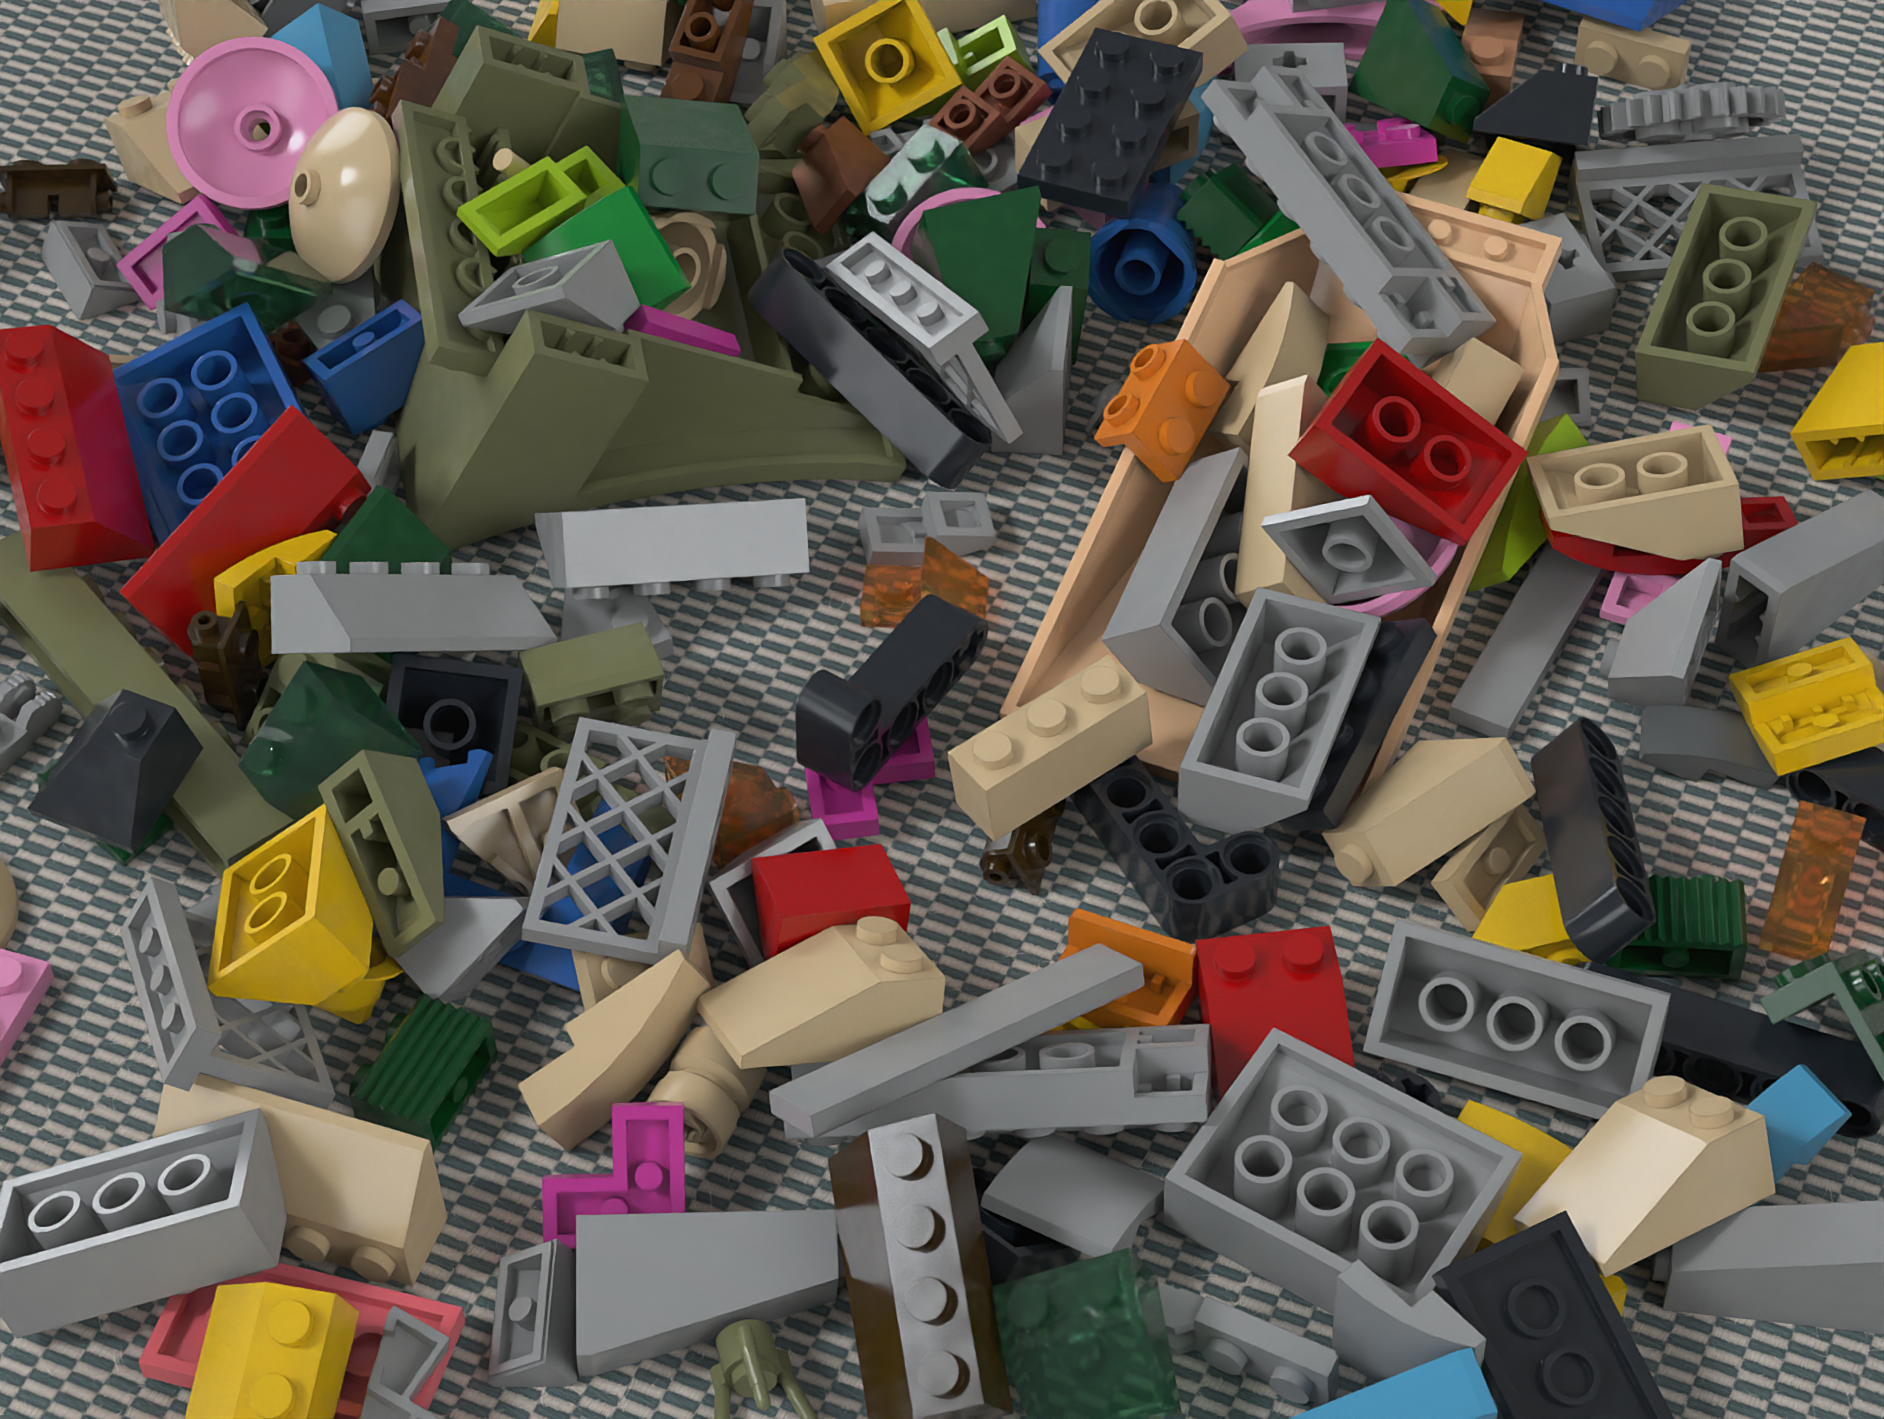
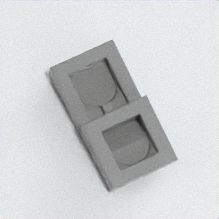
(952, 518)

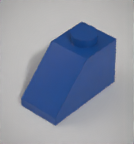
(369, 368)

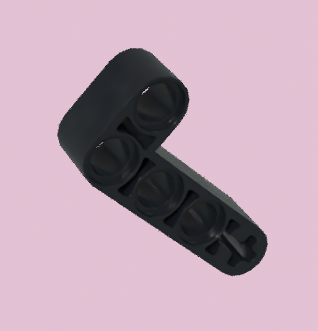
(860, 723)
(1185, 886)

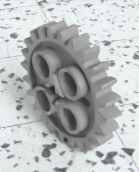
(1691, 113)

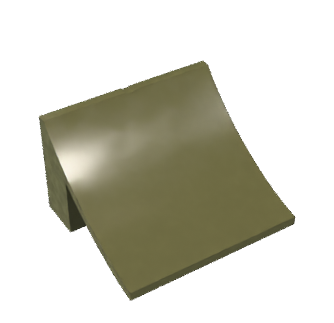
(569, 408)

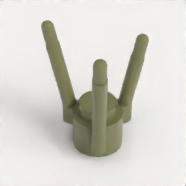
(752, 1368)

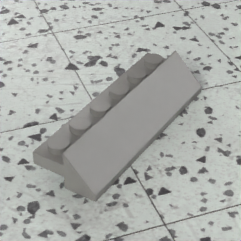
(1349, 213)
(1062, 1083)

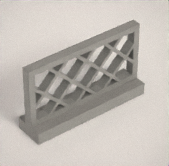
(1677, 171)
(927, 323)
(683, 868)
(169, 963)

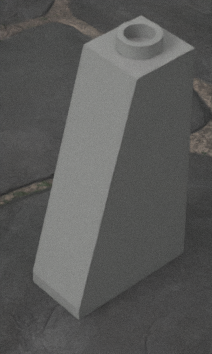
(1802, 581)
(1783, 1266)
(686, 1276)

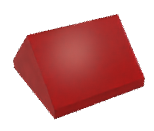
(823, 889)

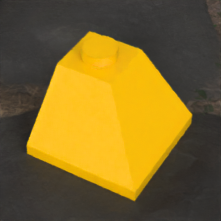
(887, 62)

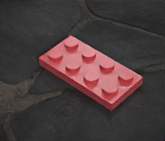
(181, 1329)

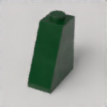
(1421, 70)

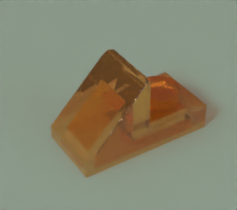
(895, 590)

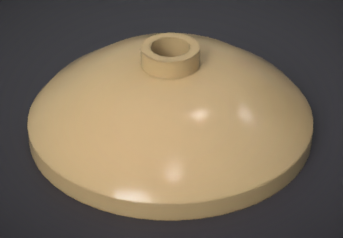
(345, 194)

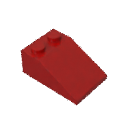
(1408, 447)
(1265, 983)

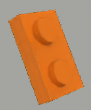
(1164, 407)
(1167, 971)

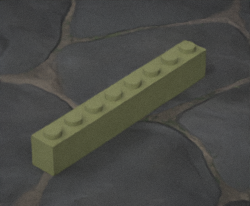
(96, 654)

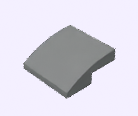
(1074, 1195)
(1385, 1335)

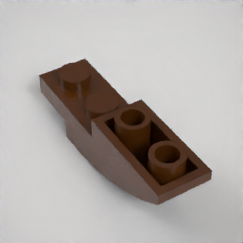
(707, 50)
(422, 75)

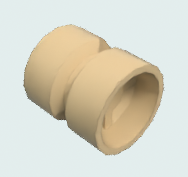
(711, 1090)

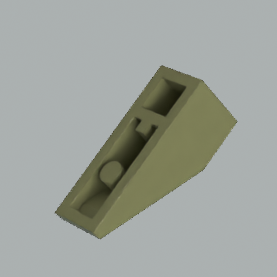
(391, 843)

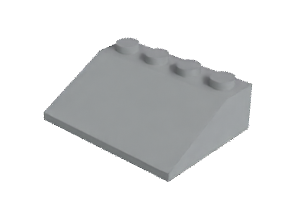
(1333, 1168)

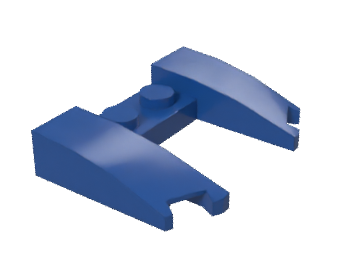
(459, 787)

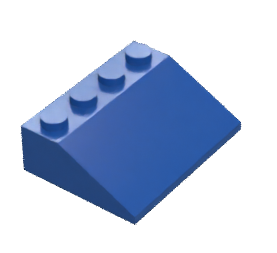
(199, 410)

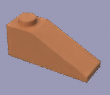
(1493, 46)

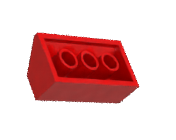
(68, 452)
(276, 492)

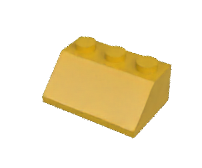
(291, 920)
(272, 1353)

